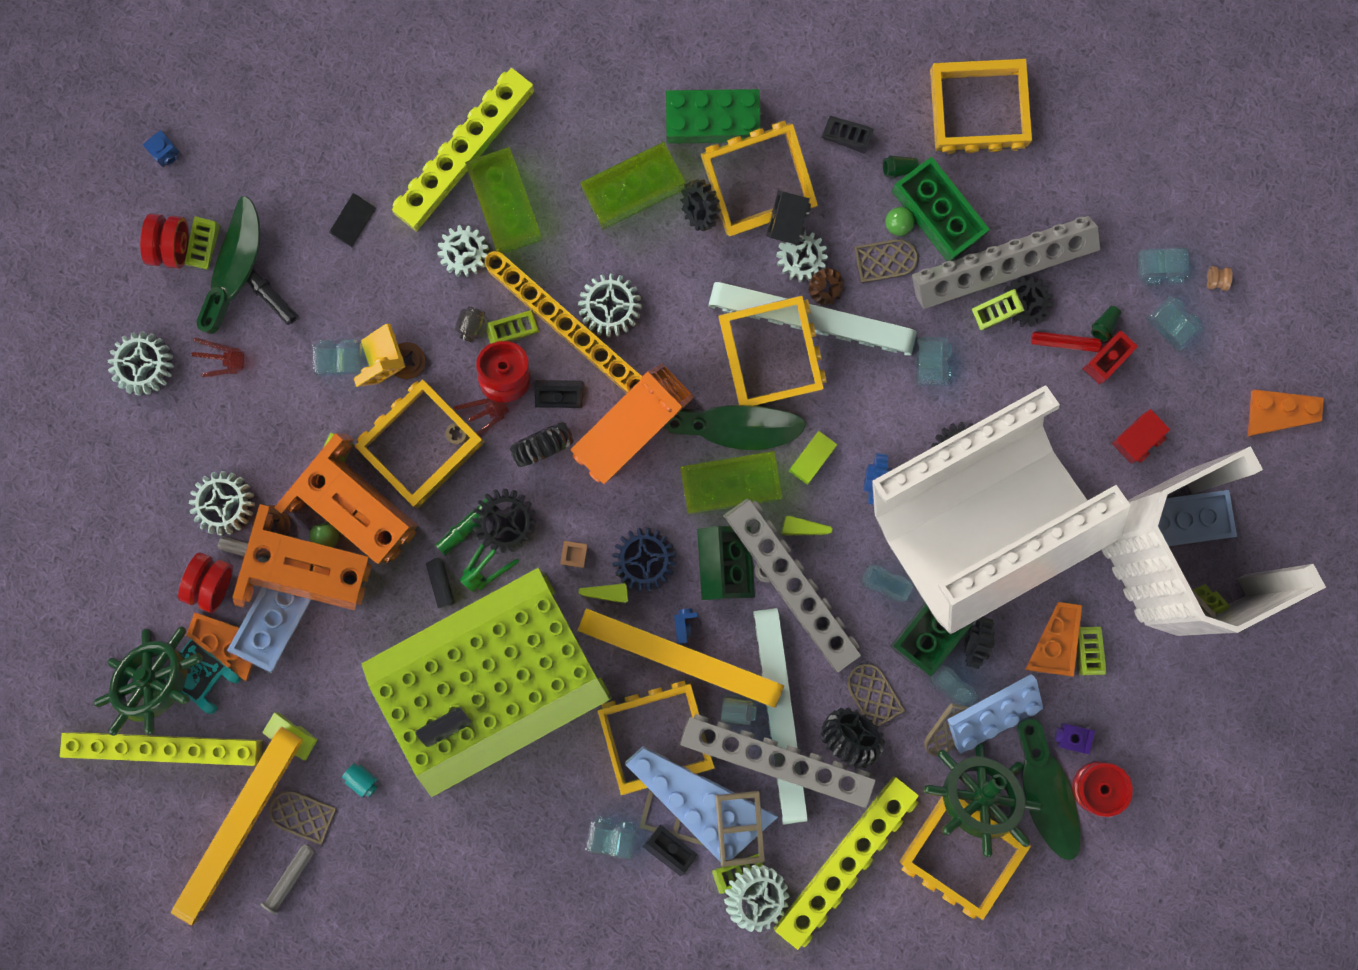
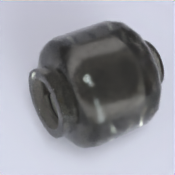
(471, 324)

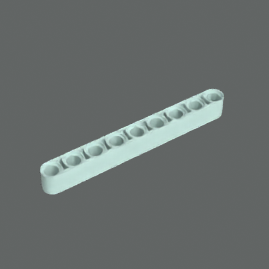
(825, 320)
(780, 718)

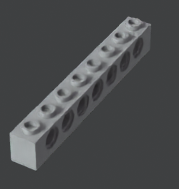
(1045, 250)
(837, 657)
(858, 794)

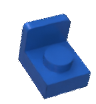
(161, 149)
(683, 630)

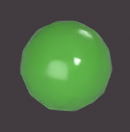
(899, 221)
(324, 534)

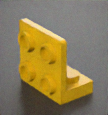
(382, 356)

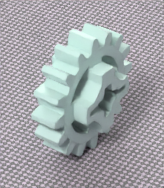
(461, 260)
(809, 260)

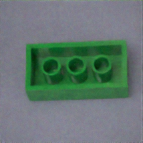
(711, 115)
(940, 209)

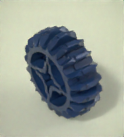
(628, 562)

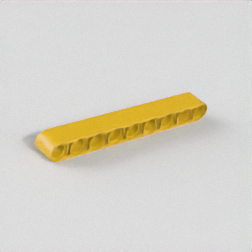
(561, 314)
(681, 658)
(237, 826)

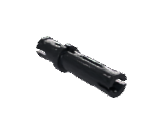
(262, 288)

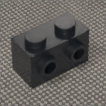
(788, 217)

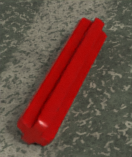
(1065, 341)

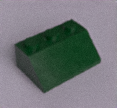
(724, 564)
(926, 641)

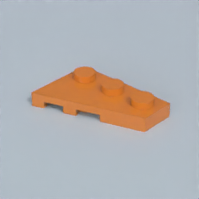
(1280, 411)
(216, 638)
(1058, 642)

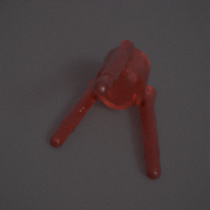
(232, 360)
(493, 409)

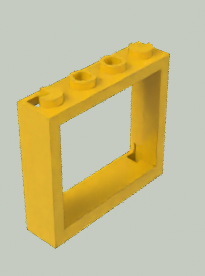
(980, 69)
(738, 143)
(813, 352)
(445, 470)
(634, 701)
(950, 895)

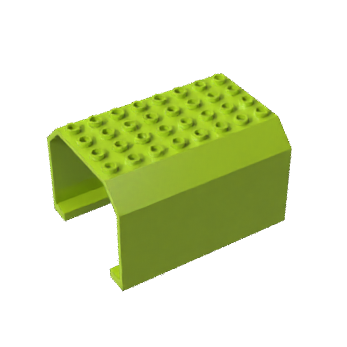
(499, 659)

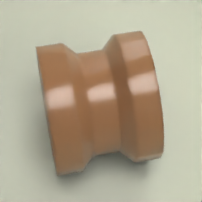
(1219, 278)

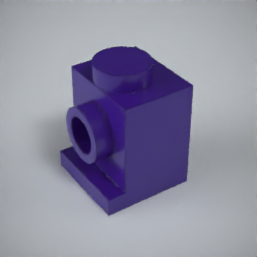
(1084, 741)

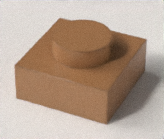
(573, 554)

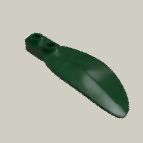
(232, 265)
(740, 426)
(1048, 784)

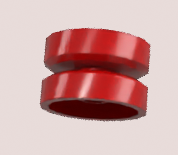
(164, 240)
(503, 371)
(205, 582)
(1087, 787)

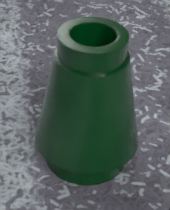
(898, 166)
(1106, 324)

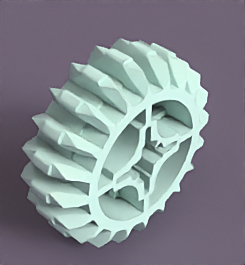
(599, 305)
(120, 360)
(218, 493)
(764, 909)

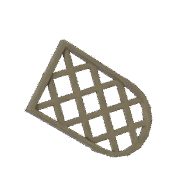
(882, 252)
(893, 696)
(946, 715)
(289, 829)

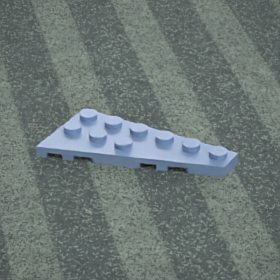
(694, 802)

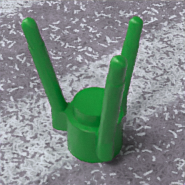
(473, 577)

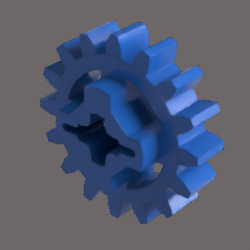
(874, 471)

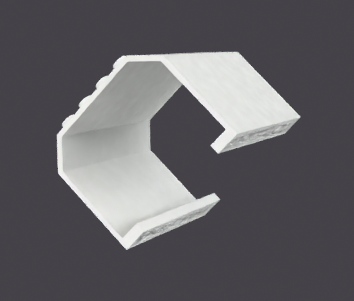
(992, 514)
(1157, 582)

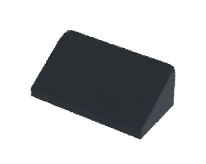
(352, 220)
(558, 394)
(440, 583)
(443, 726)
(670, 850)

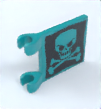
(204, 676)

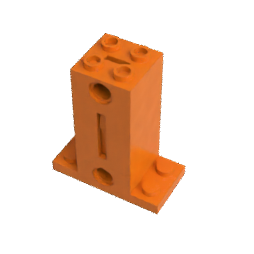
(631, 423)
(350, 503)
(299, 568)

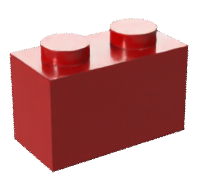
(1110, 357)
(1141, 436)

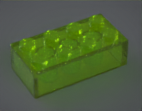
(632, 185)
(503, 201)
(730, 481)

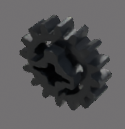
(700, 205)
(1037, 302)
(979, 642)

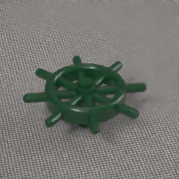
(148, 681)
(983, 798)

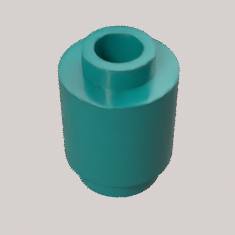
(360, 780)

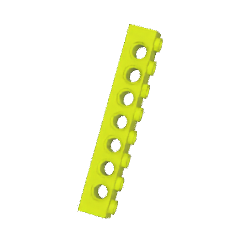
(507, 82)
(160, 748)
(801, 936)

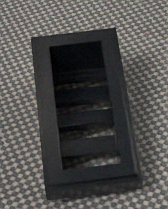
(852, 144)

